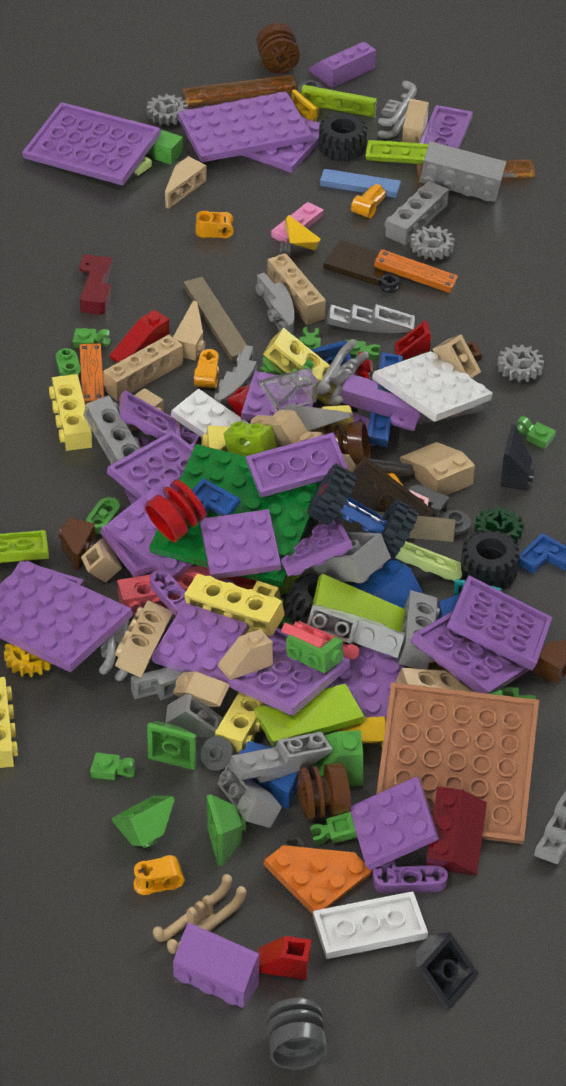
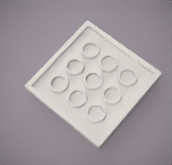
(432, 386)

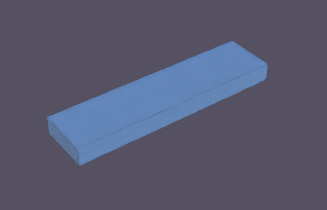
(358, 182)

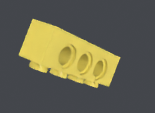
(291, 353)
(70, 408)
(236, 602)
(240, 722)
(7, 730)

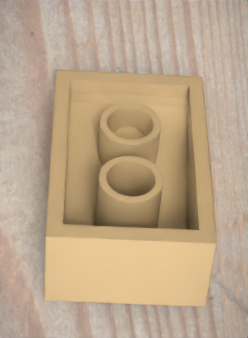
(441, 468)

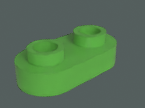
(68, 362)
(104, 512)

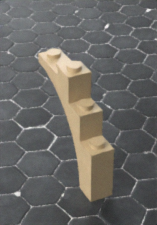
(290, 430)

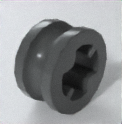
(286, 248)

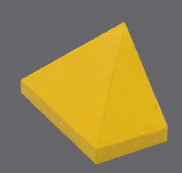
(305, 106)
(300, 235)

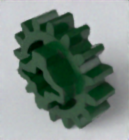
(500, 521)

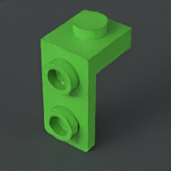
(318, 658)

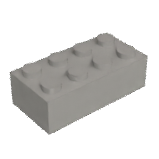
(463, 171)
(358, 563)

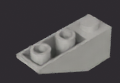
(251, 799)

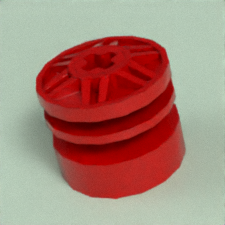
(175, 510)

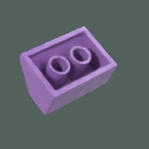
(345, 65)
(216, 966)

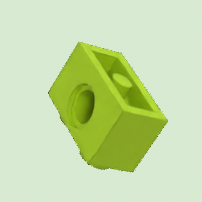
(249, 438)

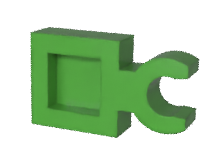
(311, 340)
(373, 350)
(338, 829)

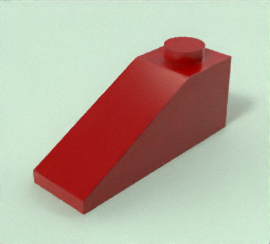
(144, 333)

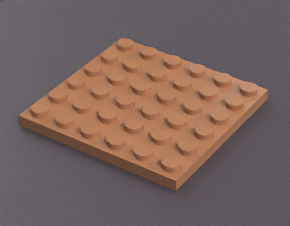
(463, 744)

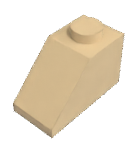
(415, 121)
(457, 353)
(247, 655)
(202, 687)

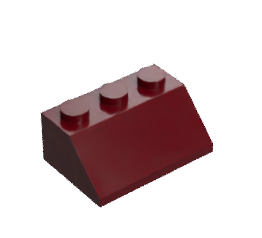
(459, 826)

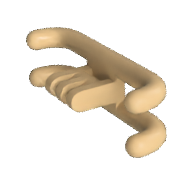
(202, 914)

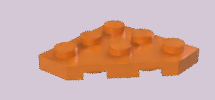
(317, 875)

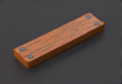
(415, 271)
(91, 372)

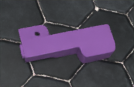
(364, 395)

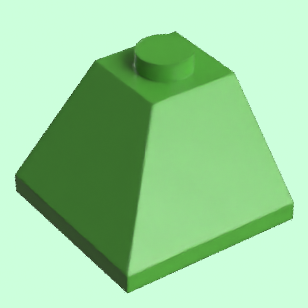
(171, 745)
(348, 750)
(145, 821)
(223, 827)

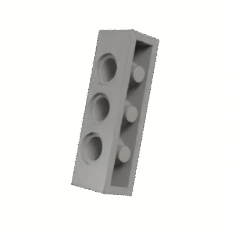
(416, 212)
(106, 410)
(419, 613)

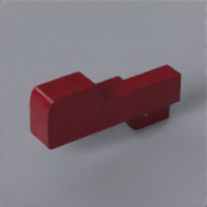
(96, 292)

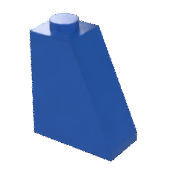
(281, 788)

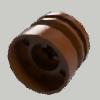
(278, 48)
(354, 442)
(326, 790)

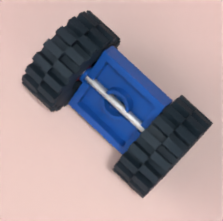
(334, 497)

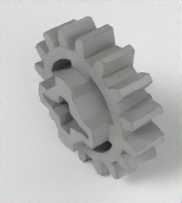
(165, 109)
(432, 242)
(520, 363)

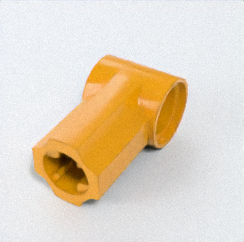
(368, 202)

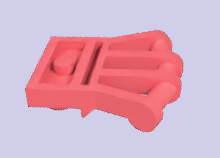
(317, 637)

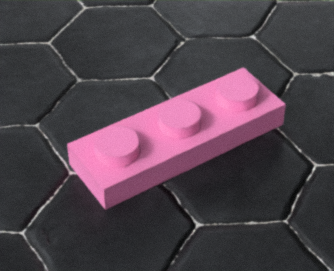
(306, 215)

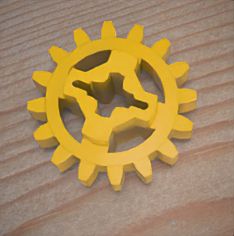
(24, 661)

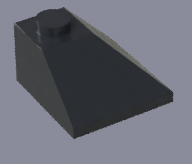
(516, 463)
(445, 967)

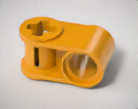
(212, 224)
(207, 369)
(159, 874)

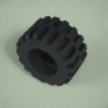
(342, 137)
(490, 558)
(300, 598)

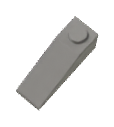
(317, 417)

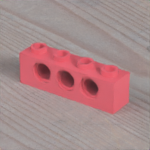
(137, 591)

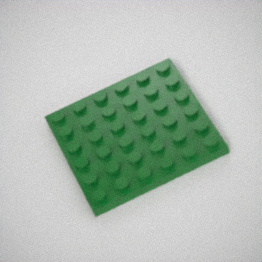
(232, 474)

